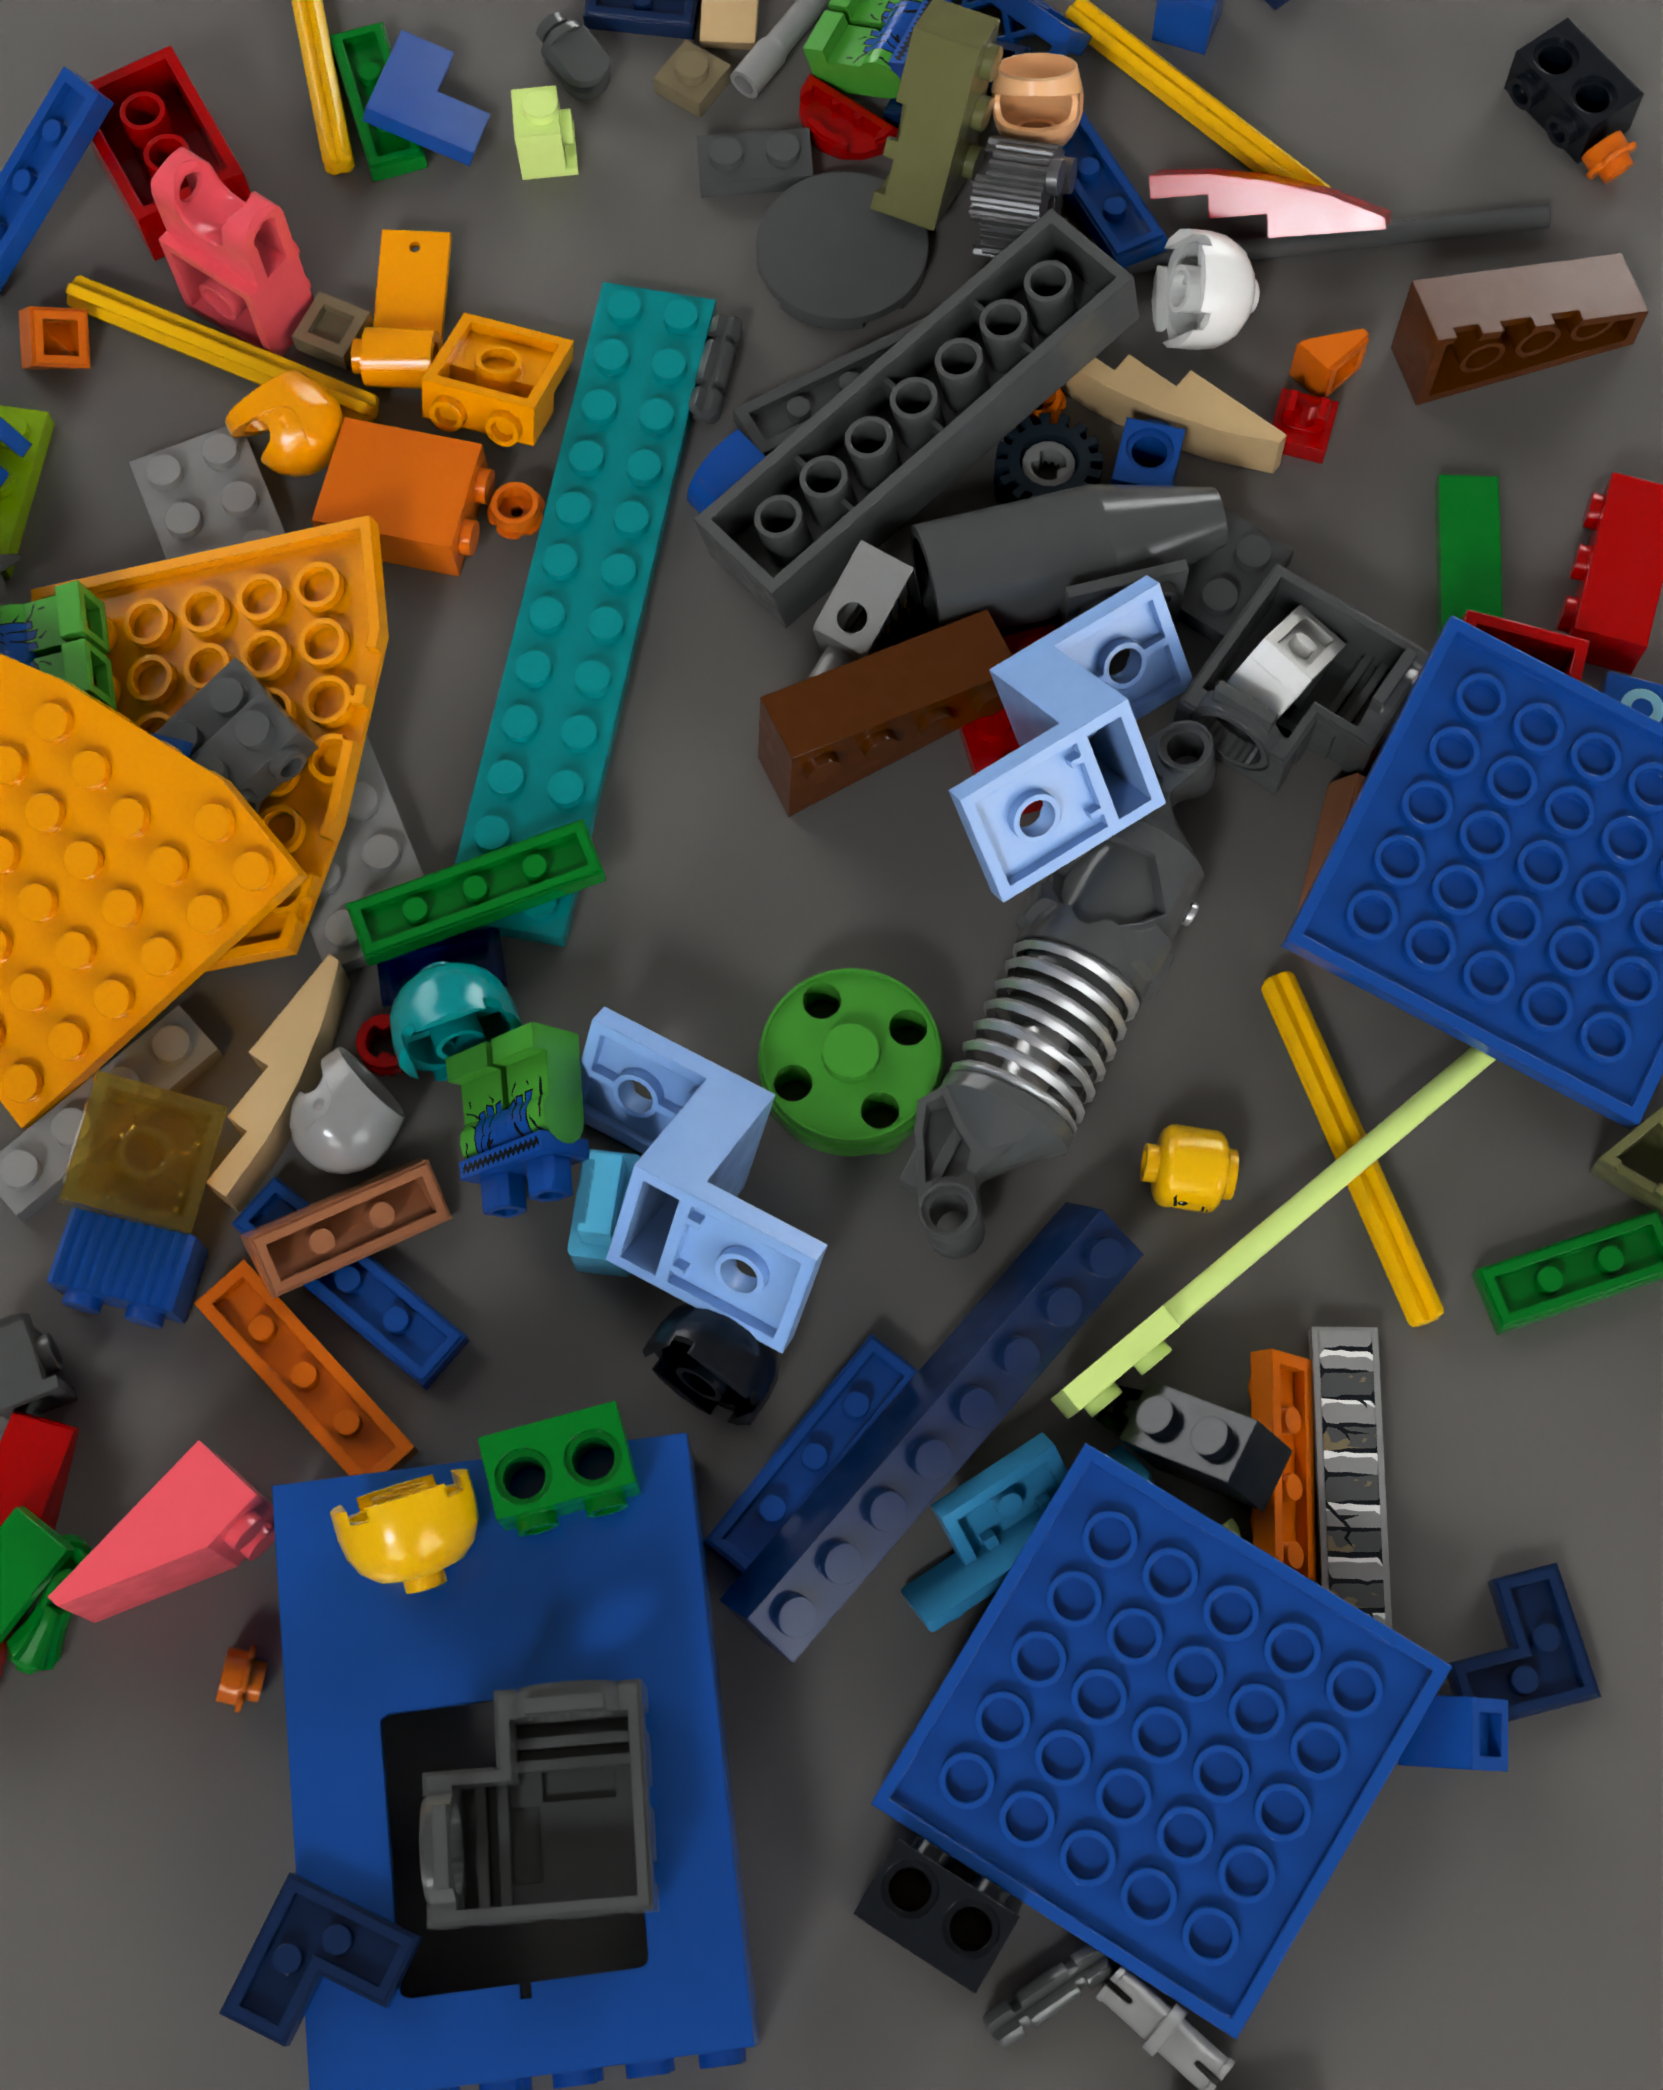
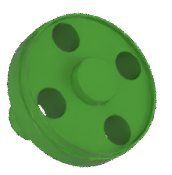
(850, 1061)

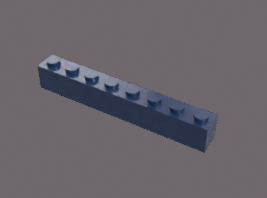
(930, 1429)

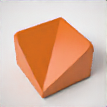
(54, 338)
(1328, 360)

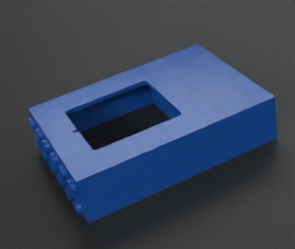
(517, 1612)

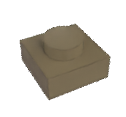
(692, 78)
(330, 329)

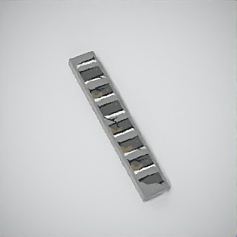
(1350, 1468)

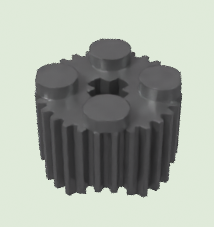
(1018, 190)

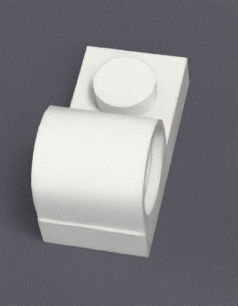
(1287, 661)

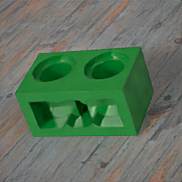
(557, 1448)

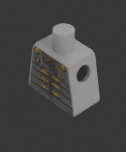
(867, 608)

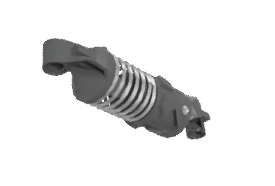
(1082, 963)

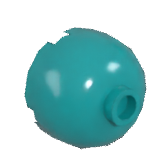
(446, 1013)

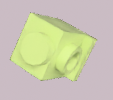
(543, 134)

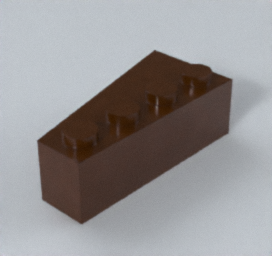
(1513, 322)
(877, 709)

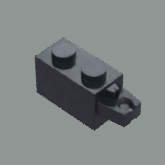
(1199, 1442)

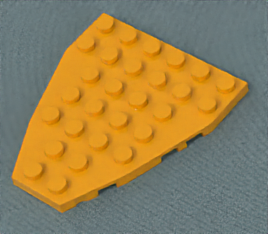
(315, 633)
(114, 882)

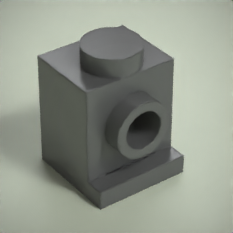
(29, 1369)

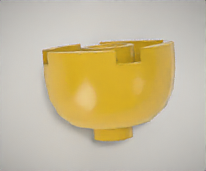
(410, 1530)

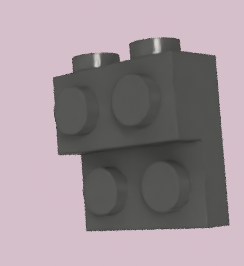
(242, 733)

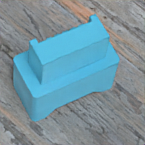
(597, 1209)

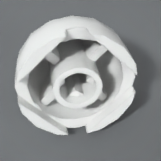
(1203, 290)

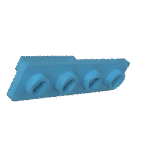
(989, 1525)

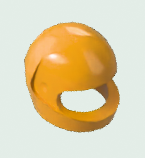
(301, 423)

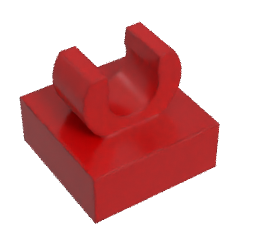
(1306, 422)

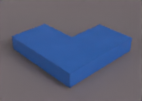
(412, 107)

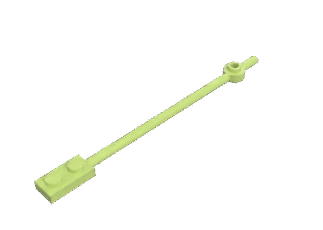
(1147, 1343)

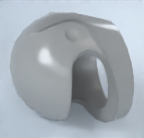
(347, 1118)

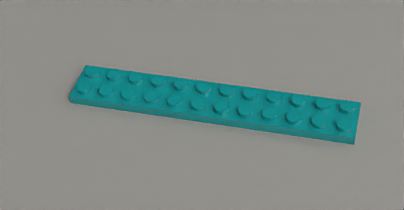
(588, 583)

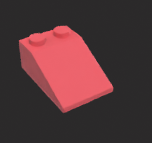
(180, 1533)

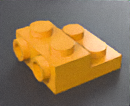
(495, 380)

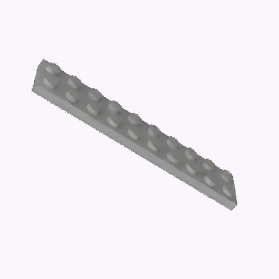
(215, 497)

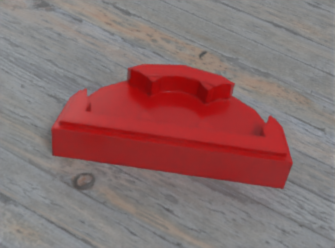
(840, 124)

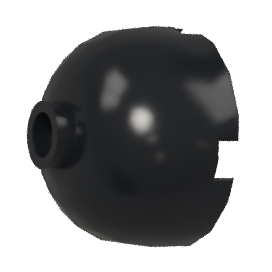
(714, 1362)

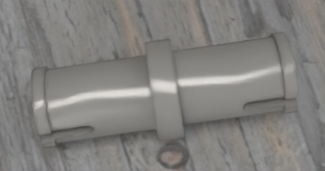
(1165, 2029)

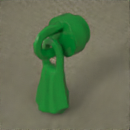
(40, 1638)

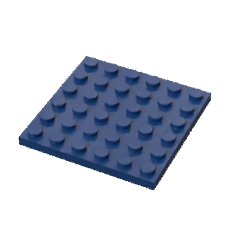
(1509, 873)
(1161, 1738)

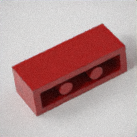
(1617, 573)

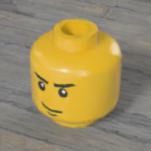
(1190, 1168)

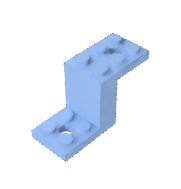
(1074, 739)
(681, 1203)

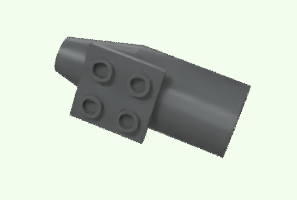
(1064, 551)

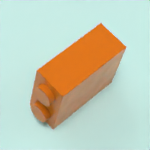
(414, 486)

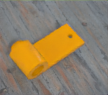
(406, 311)

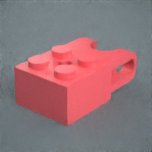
(230, 254)

